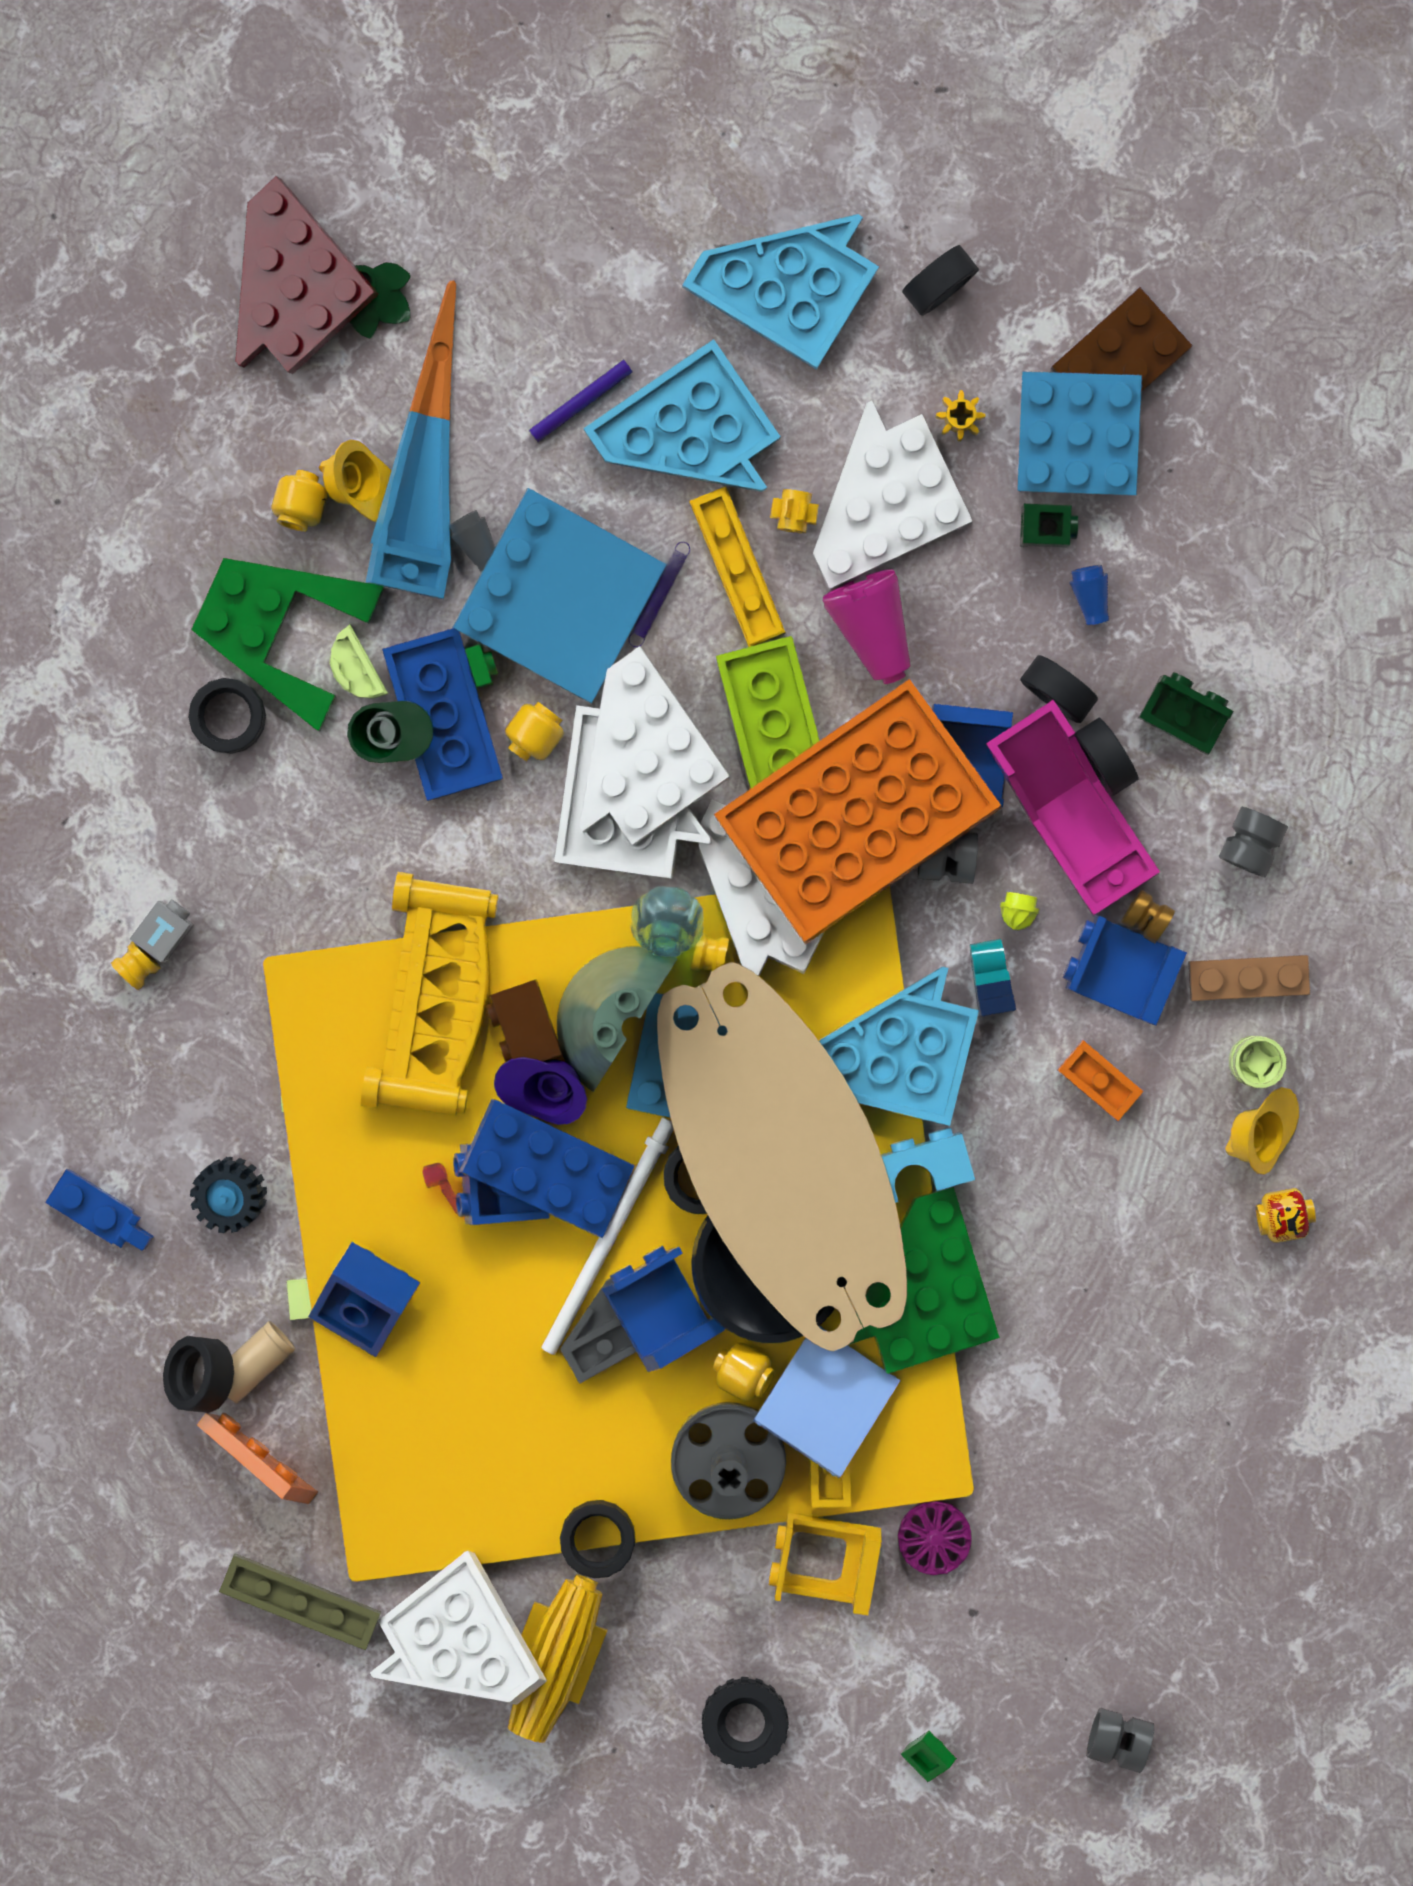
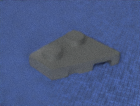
(596, 1340)

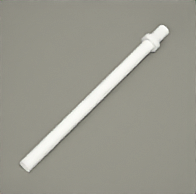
(655, 1146)

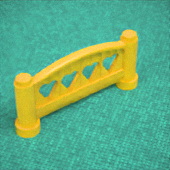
(430, 910)

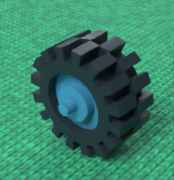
(228, 1195)

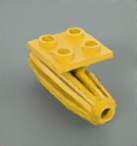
(565, 1648)

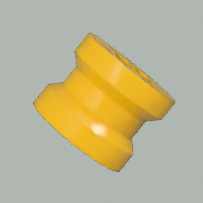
(709, 953)
(135, 965)

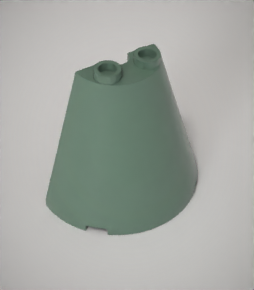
(598, 1003)

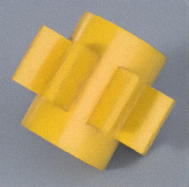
(968, 408)
(794, 511)

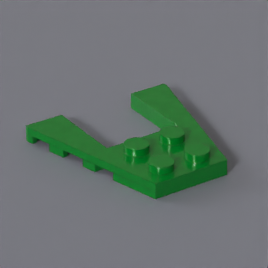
(248, 610)

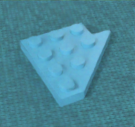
(788, 285)
(907, 1051)

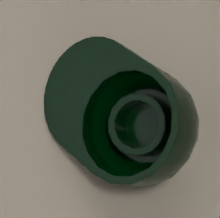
(390, 731)

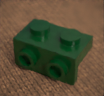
(1185, 712)

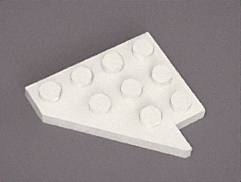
(645, 753)
(605, 843)
(749, 911)
(459, 1639)

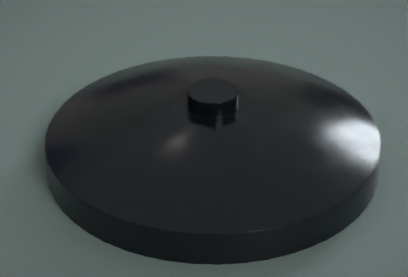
(733, 1297)

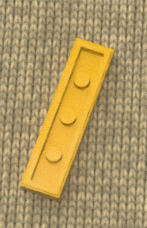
(737, 567)

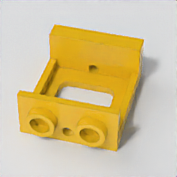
(858, 1567)

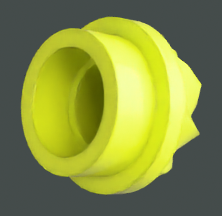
(1019, 910)

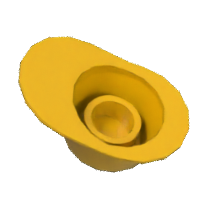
(356, 478)
(1264, 1132)

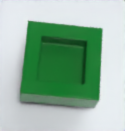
(482, 666)
(928, 1756)

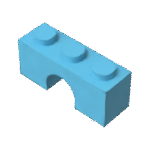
(942, 1156)

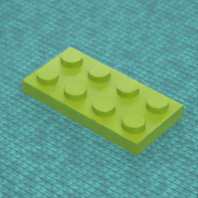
(767, 705)

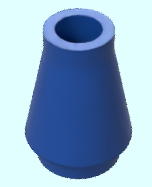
(1091, 592)

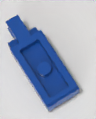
(97, 1211)

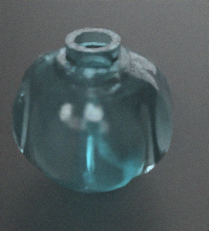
(667, 921)

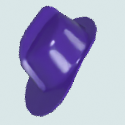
(541, 1089)

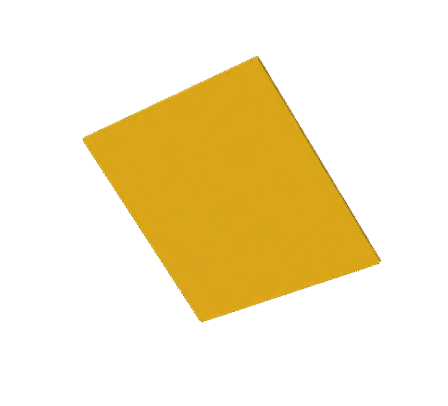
(462, 1416)

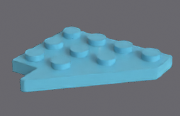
(689, 424)

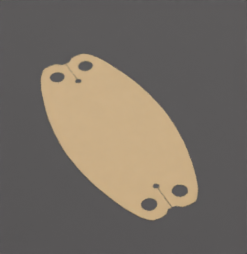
(781, 1156)

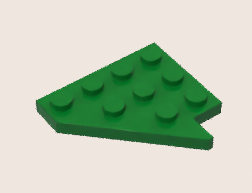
(945, 1290)

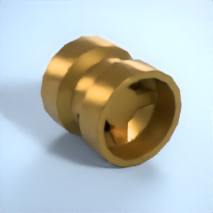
(1140, 911)

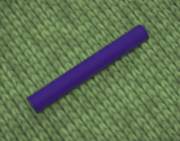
(580, 401)

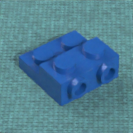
(487, 1205)

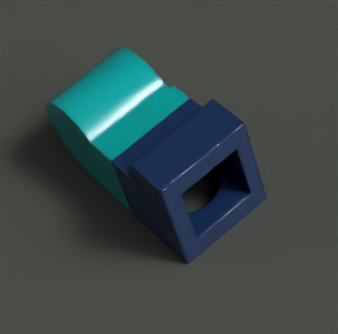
(991, 978)

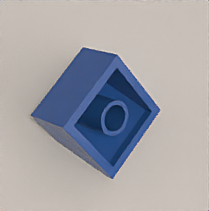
(363, 1299)

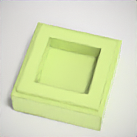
(298, 1299)

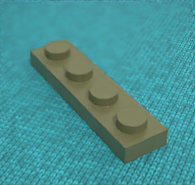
(300, 1601)

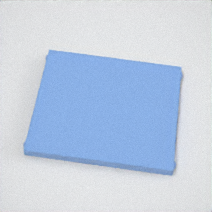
(826, 1403)

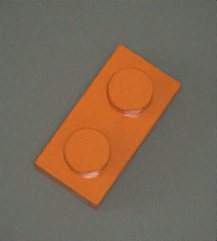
(1100, 1080)

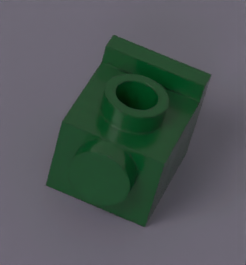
(1031, 520)

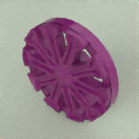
(934, 1537)

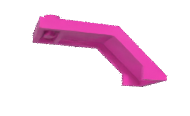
(1071, 808)

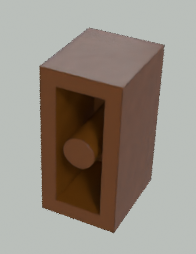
(524, 1023)

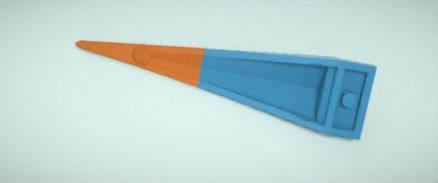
(413, 523)

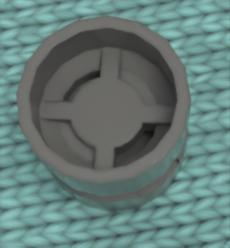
(1253, 841)
(955, 861)
(1107, 1736)

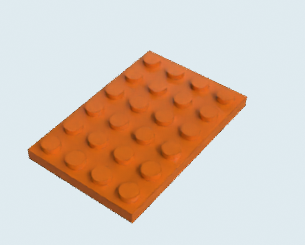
(857, 811)

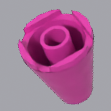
(873, 623)

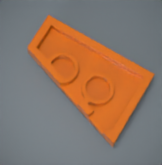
(256, 1458)

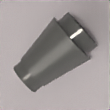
(473, 538)

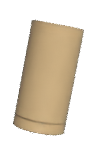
(258, 1359)

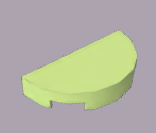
(353, 667)

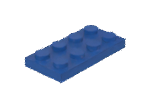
(440, 680)
(546, 1168)

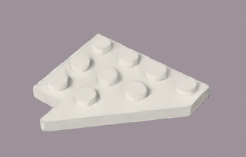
(887, 499)

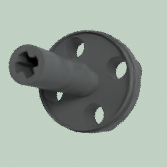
(727, 1461)

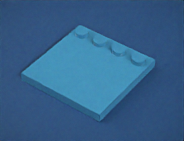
(559, 595)

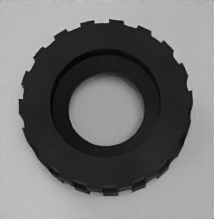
(745, 1753)

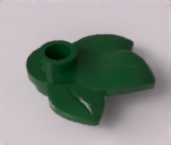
(389, 305)

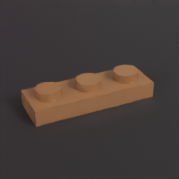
(1249, 977)

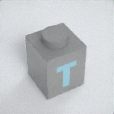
(163, 930)

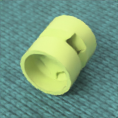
(1257, 1061)

